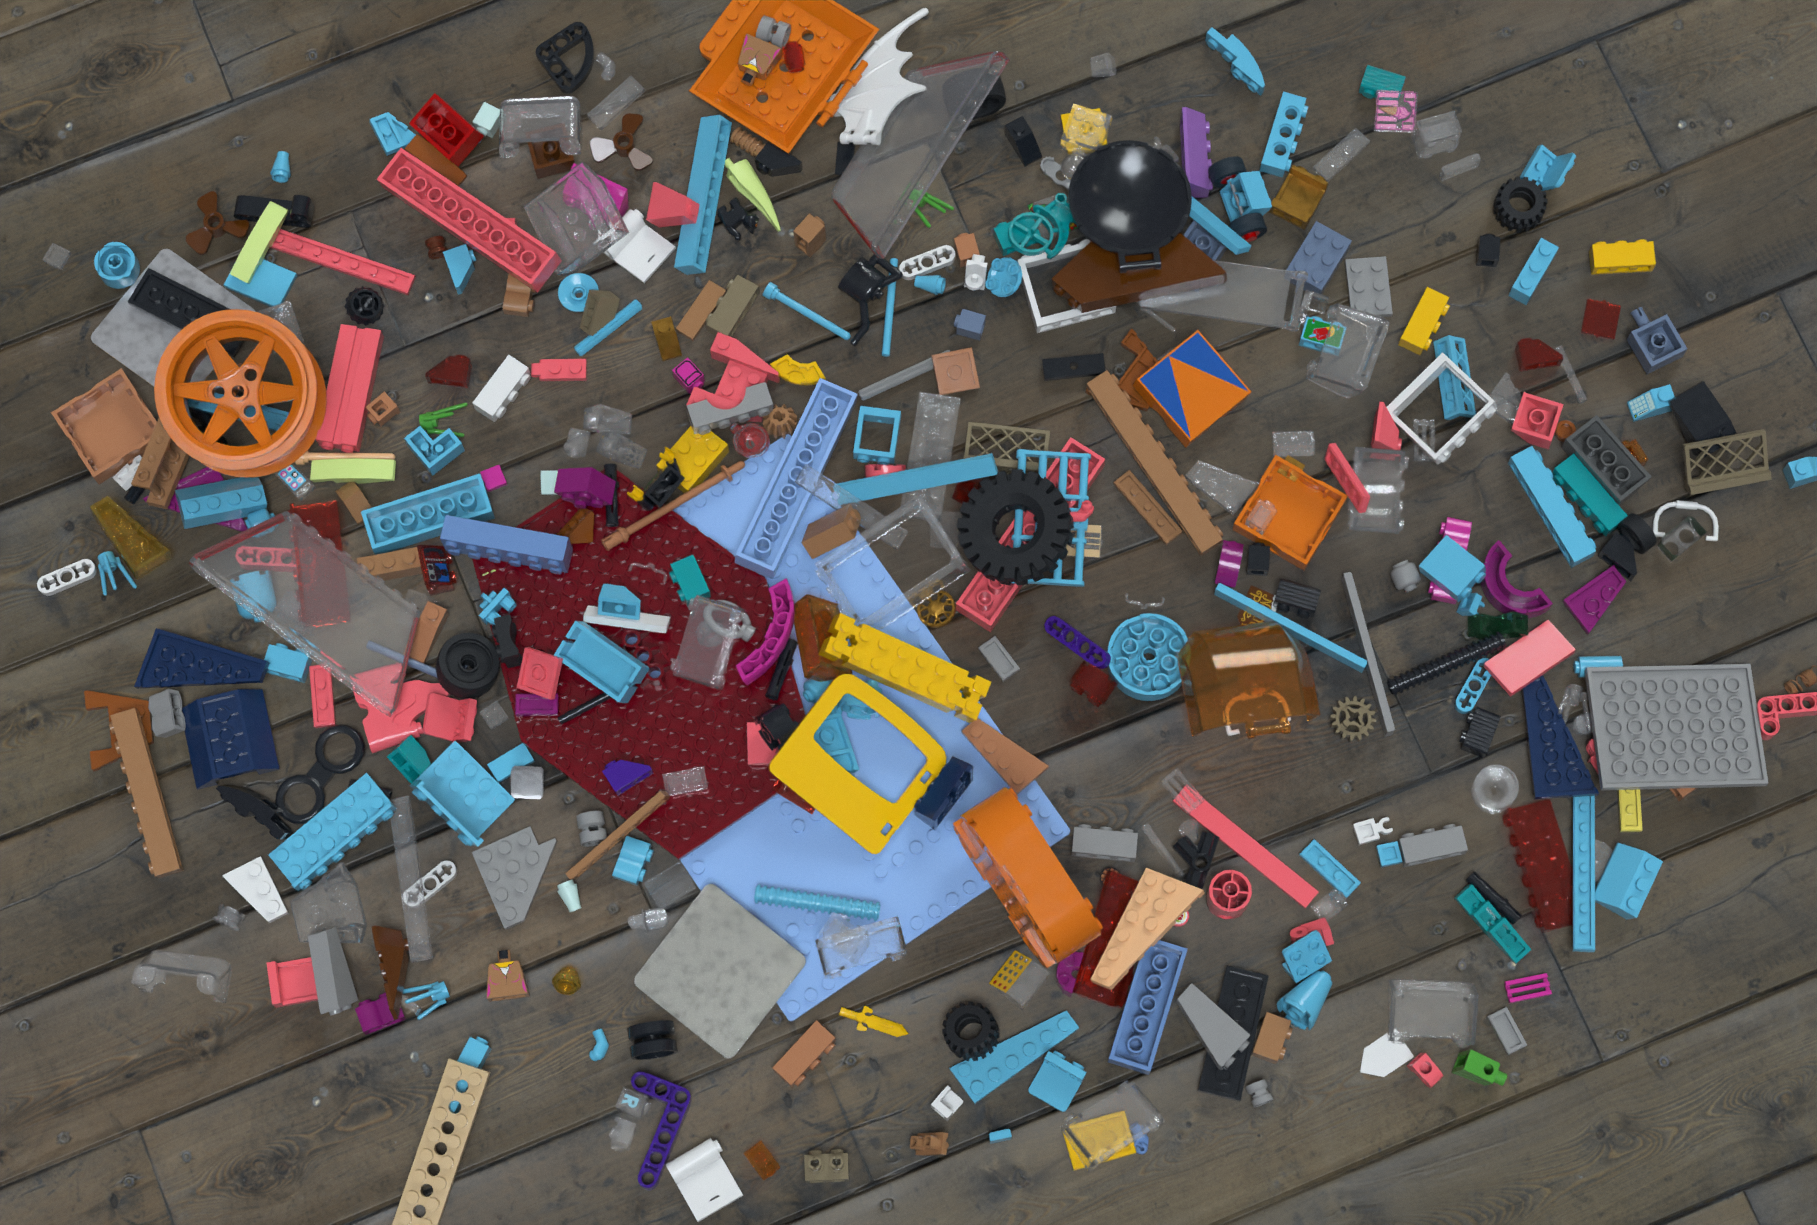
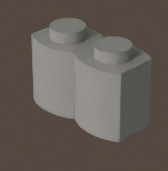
(167, 713)

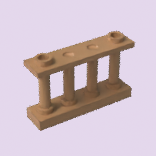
(167, 473)

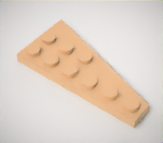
(1147, 918)

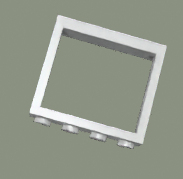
(1060, 319)
(1419, 385)

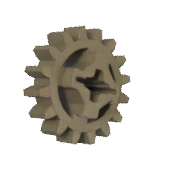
(1347, 712)

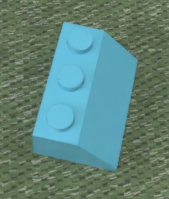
(1627, 880)

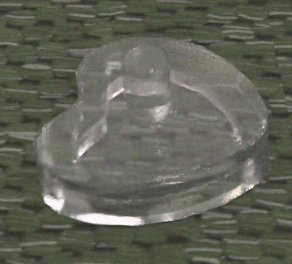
(1190, 829)

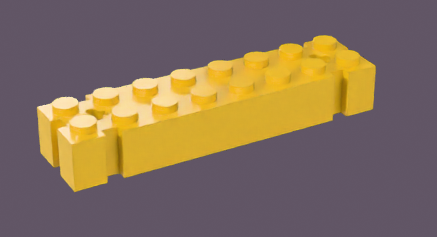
(905, 668)

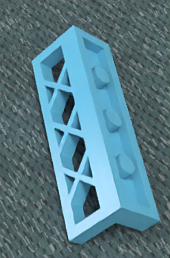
(1450, 386)

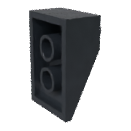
(1701, 416)

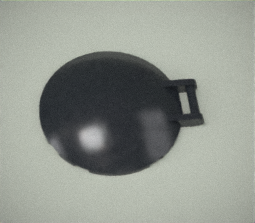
(1130, 200)

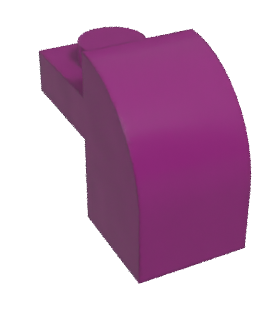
(1229, 563)

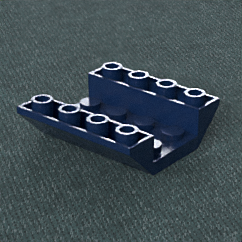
(229, 736)

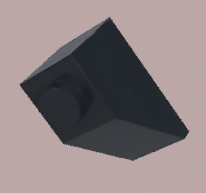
(1023, 141)
(776, 162)
(1621, 555)

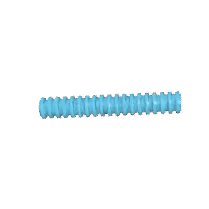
(816, 902)

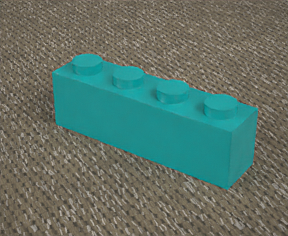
(1589, 495)

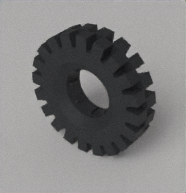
(1000, 497)

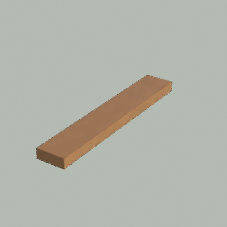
(616, 836)

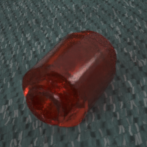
(794, 57)

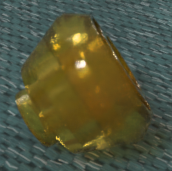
(566, 981)

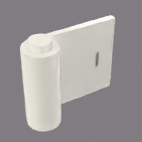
(641, 249)
(703, 1176)

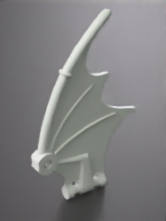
(879, 89)

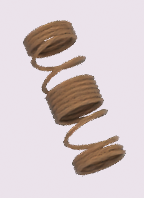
(1808, 678)

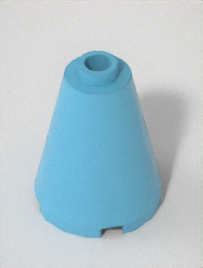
(1306, 1000)

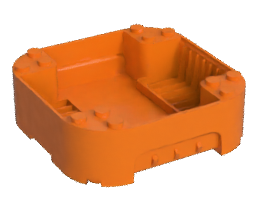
(1027, 877)

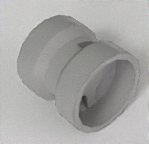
(1259, 1093)

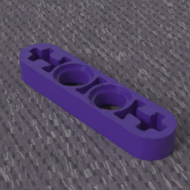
(1077, 642)

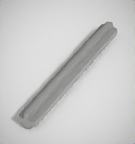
(896, 379)

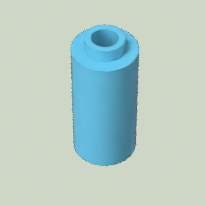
(1595, 661)

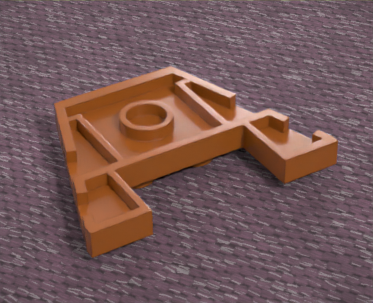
(1139, 366)
(116, 704)

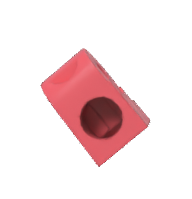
(1425, 1069)

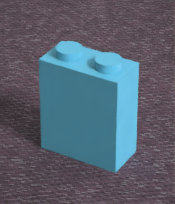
(1453, 569)

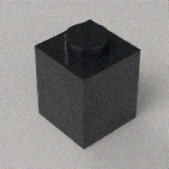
(1488, 250)
(1258, 559)

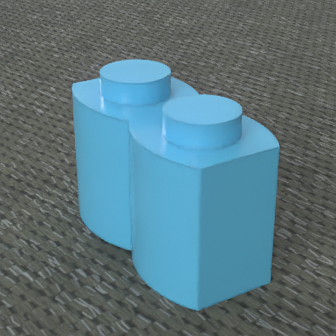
(632, 861)

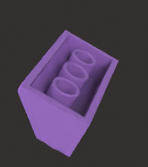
(1194, 151)

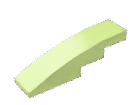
(259, 241)
(353, 470)

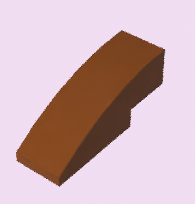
(436, 160)

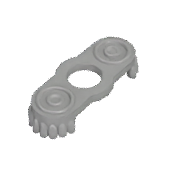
(1050, 168)

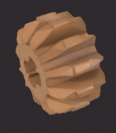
(780, 421)

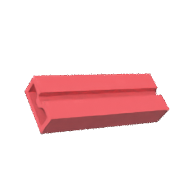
(350, 388)

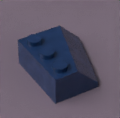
(944, 792)

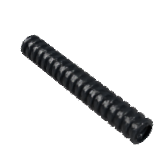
(1446, 663)

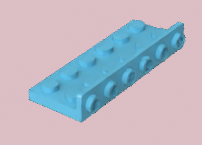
(332, 832)

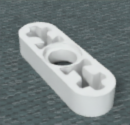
(943, 262)
(79, 566)
(447, 879)

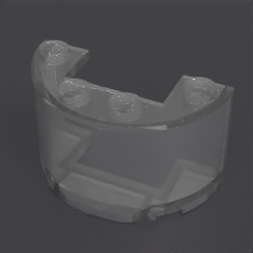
(1381, 476)

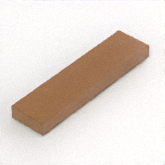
(1147, 507)

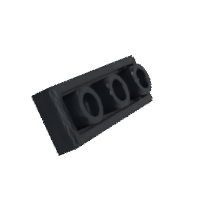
(1086, 366)

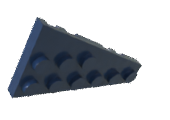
(189, 662)
(1553, 754)

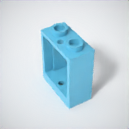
(882, 416)

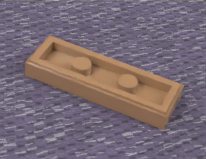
(699, 311)

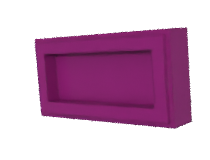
(536, 705)

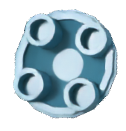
(1004, 277)

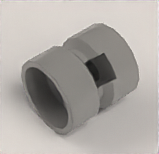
(767, 29)
(591, 821)

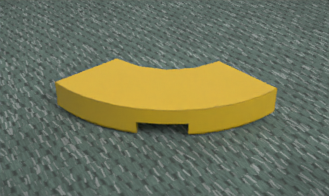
(797, 372)

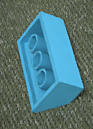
(220, 501)

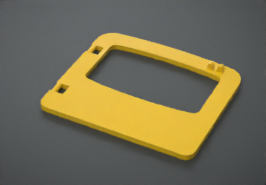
(832, 789)

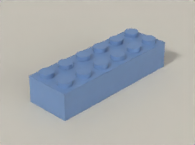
(506, 544)
(1147, 1007)

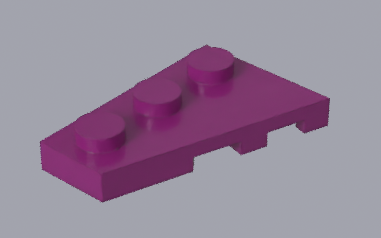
(1594, 598)

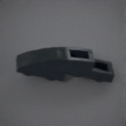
(250, 803)

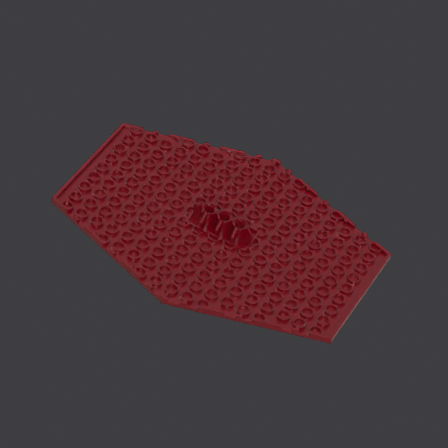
(668, 718)

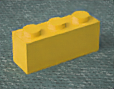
(1622, 257)
(1424, 321)

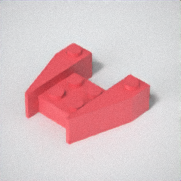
(742, 371)

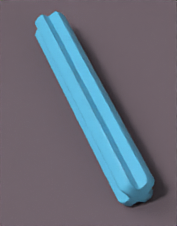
(620, 318)

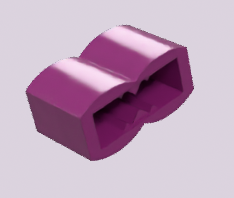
(376, 1015)

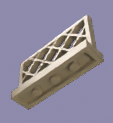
(1008, 463)
(1725, 478)

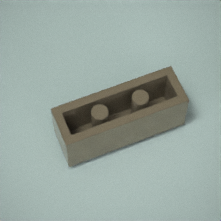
(732, 307)

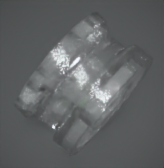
(229, 917)

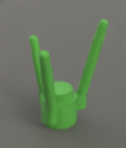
(927, 198)
(430, 419)

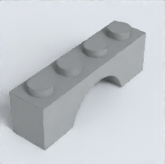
(706, 417)

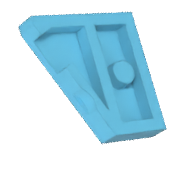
(391, 133)

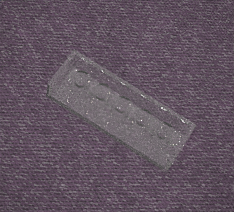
(933, 444)

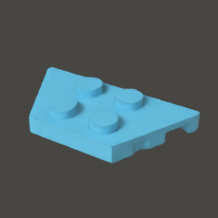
(835, 741)

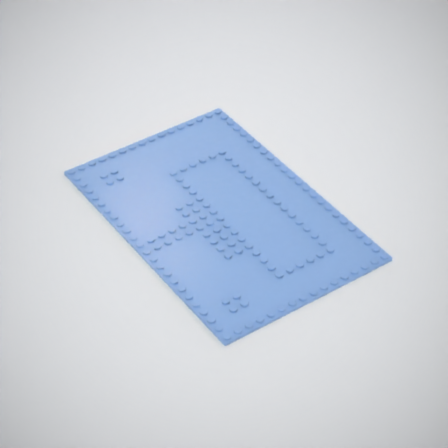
(920, 870)

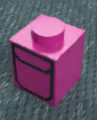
(688, 375)

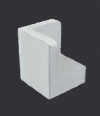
(946, 1103)

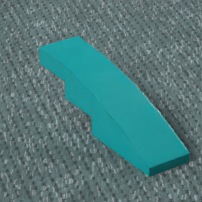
(1492, 923)

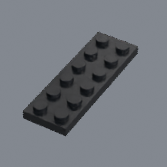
(175, 303)
(1242, 1001)

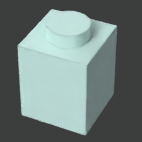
(487, 120)

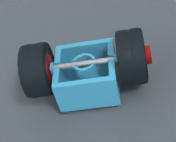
(1242, 196)

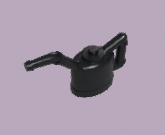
(865, 284)

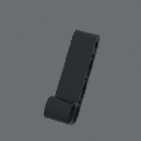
(299, 214)

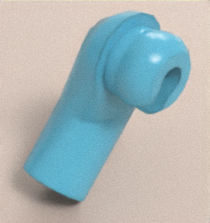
(601, 1046)

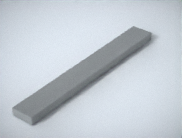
(1368, 654)

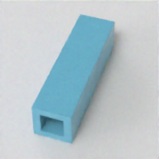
(473, 1054)

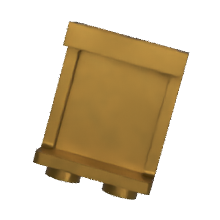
(1299, 197)

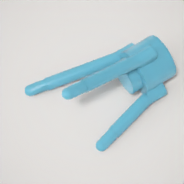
(108, 564)
(436, 990)

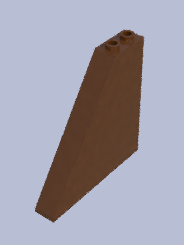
(1094, 280)

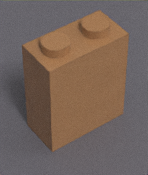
(831, 531)

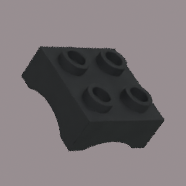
(505, 635)

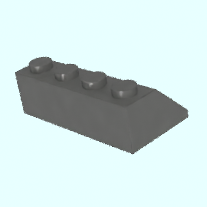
(1607, 459)

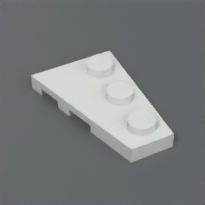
(258, 888)

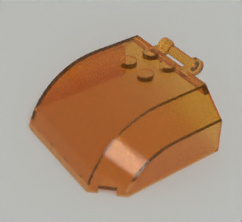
(1246, 678)

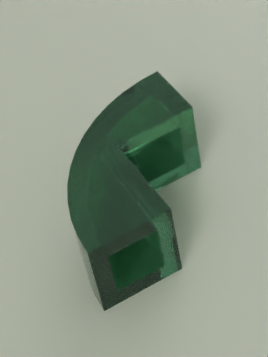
(1508, 624)

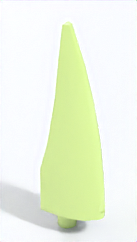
(748, 184)

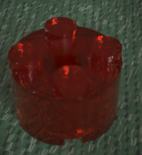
(1092, 683)

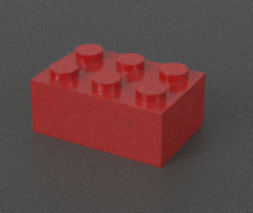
(446, 129)

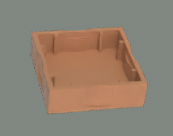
(107, 425)

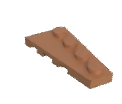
(1008, 759)

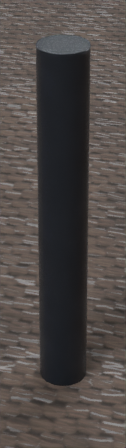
(583, 708)

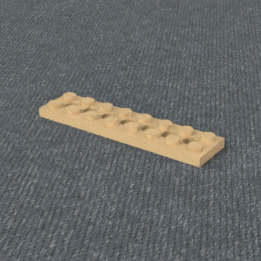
(455, 1143)

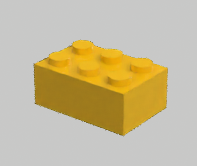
(697, 457)

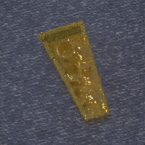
(132, 542)

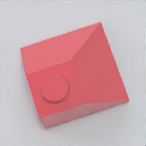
(1385, 431)

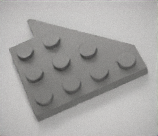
(514, 873)

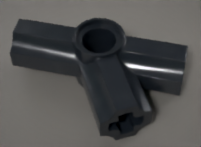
(1191, 854)

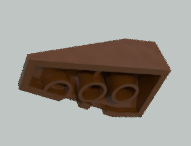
(394, 961)

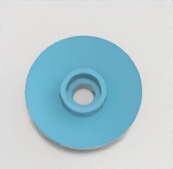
(571, 286)

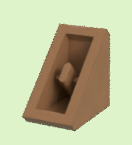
(353, 500)

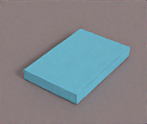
(268, 286)

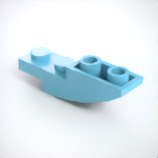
(1243, 63)

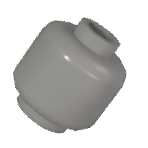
(1405, 576)

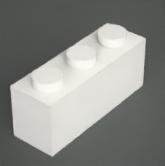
(502, 388)

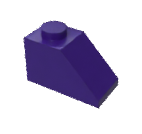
(625, 774)

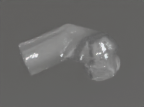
(609, 66)

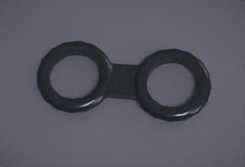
(320, 773)

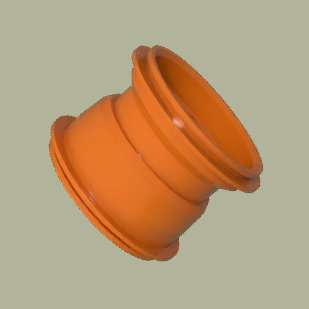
(206, 338)

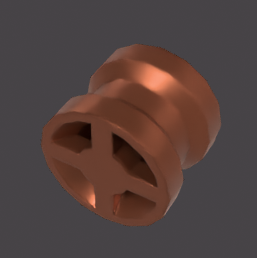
(436, 247)

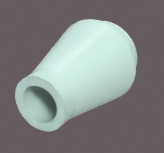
(569, 894)

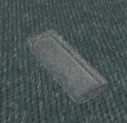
(615, 102)
(1341, 154)

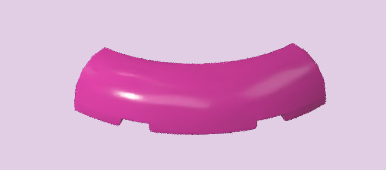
(776, 636)

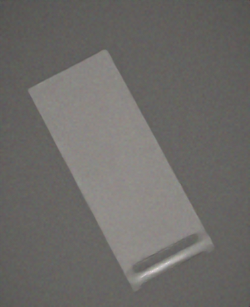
(1248, 296)

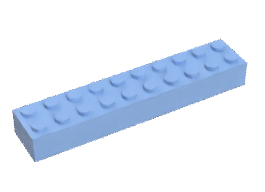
(784, 499)

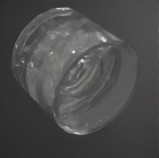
(1505, 783)

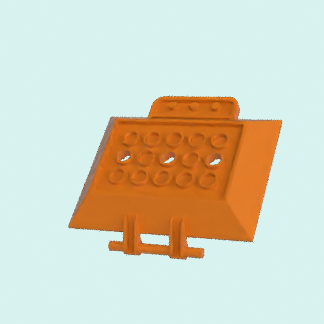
(792, 97)

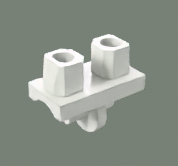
(975, 273)

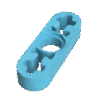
(1461, 697)

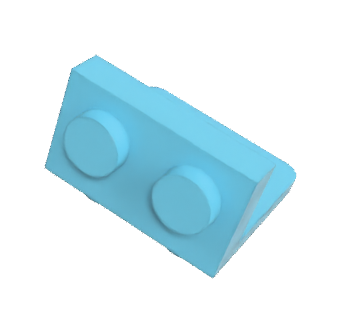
(1548, 168)
(1305, 956)
(1057, 1081)

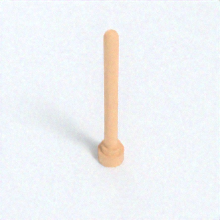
(309, 456)

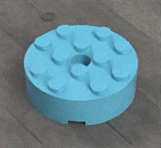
(1128, 667)

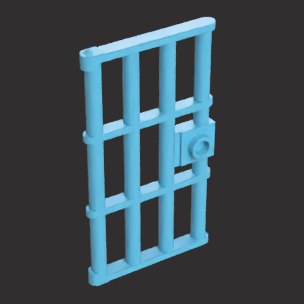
(1080, 527)

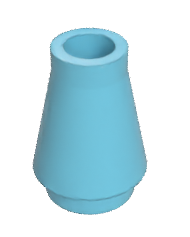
(281, 168)
(932, 283)

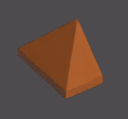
(579, 527)

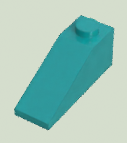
(410, 759)

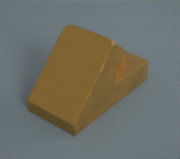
(666, 338)

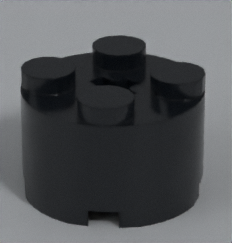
(776, 726)

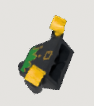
(661, 485)

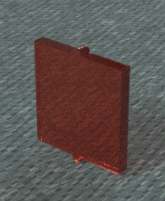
(1601, 319)

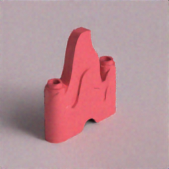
(388, 731)

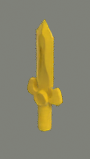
(874, 1022)

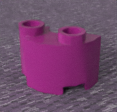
(1064, 972)

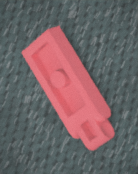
(560, 370)

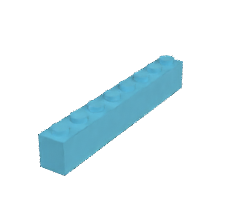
(703, 189)

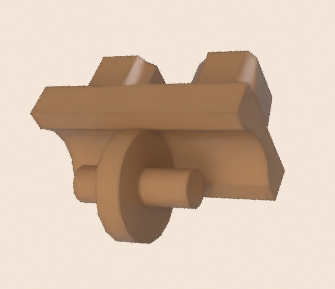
(929, 1144)

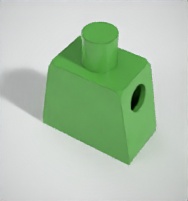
(1478, 1068)

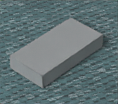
(999, 658)
(1507, 1031)

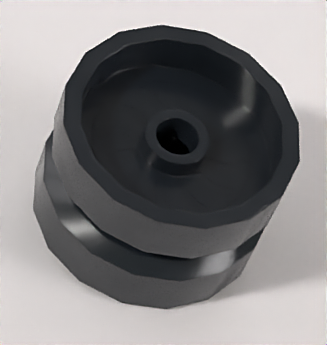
(652, 1040)

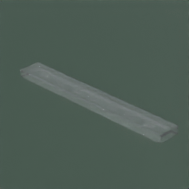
(410, 880)

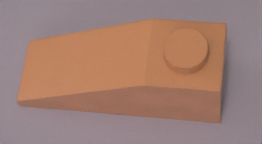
(427, 631)

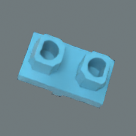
(493, 603)

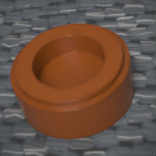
(1564, 430)

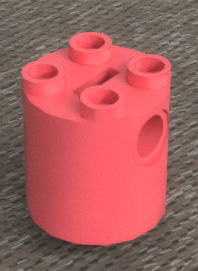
(1228, 894)

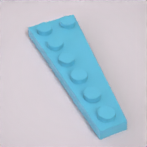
(1012, 1056)

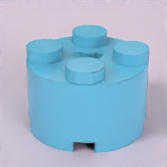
(107, 266)
(855, 708)

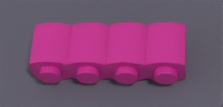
(1459, 532)

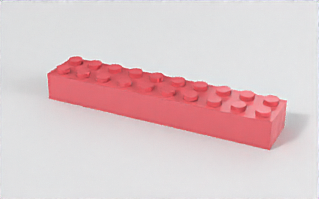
(469, 220)
(986, 599)

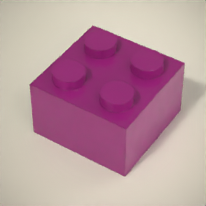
(584, 487)

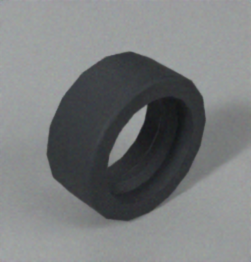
(1638, 532)

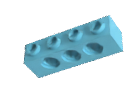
(1289, 105)

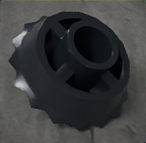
(364, 306)

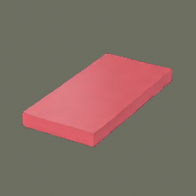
(1529, 658)

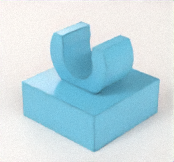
(1470, 605)

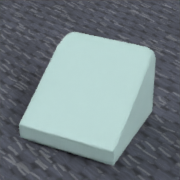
(548, 482)

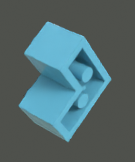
(434, 453)

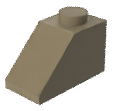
(598, 310)

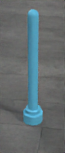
(772, 292)

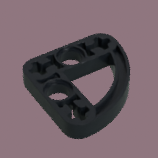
(554, 57)

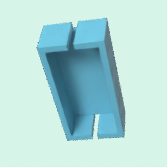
(601, 662)

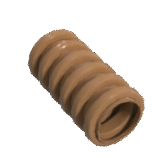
(746, 141)

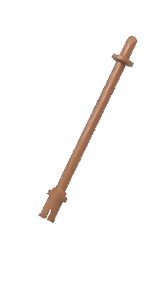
(622, 534)

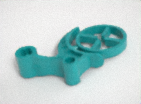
(1059, 215)

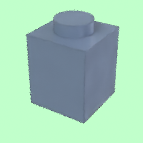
(970, 324)

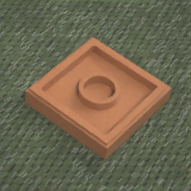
(955, 371)

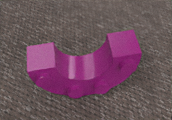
(1505, 596)

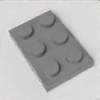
(1369, 285)

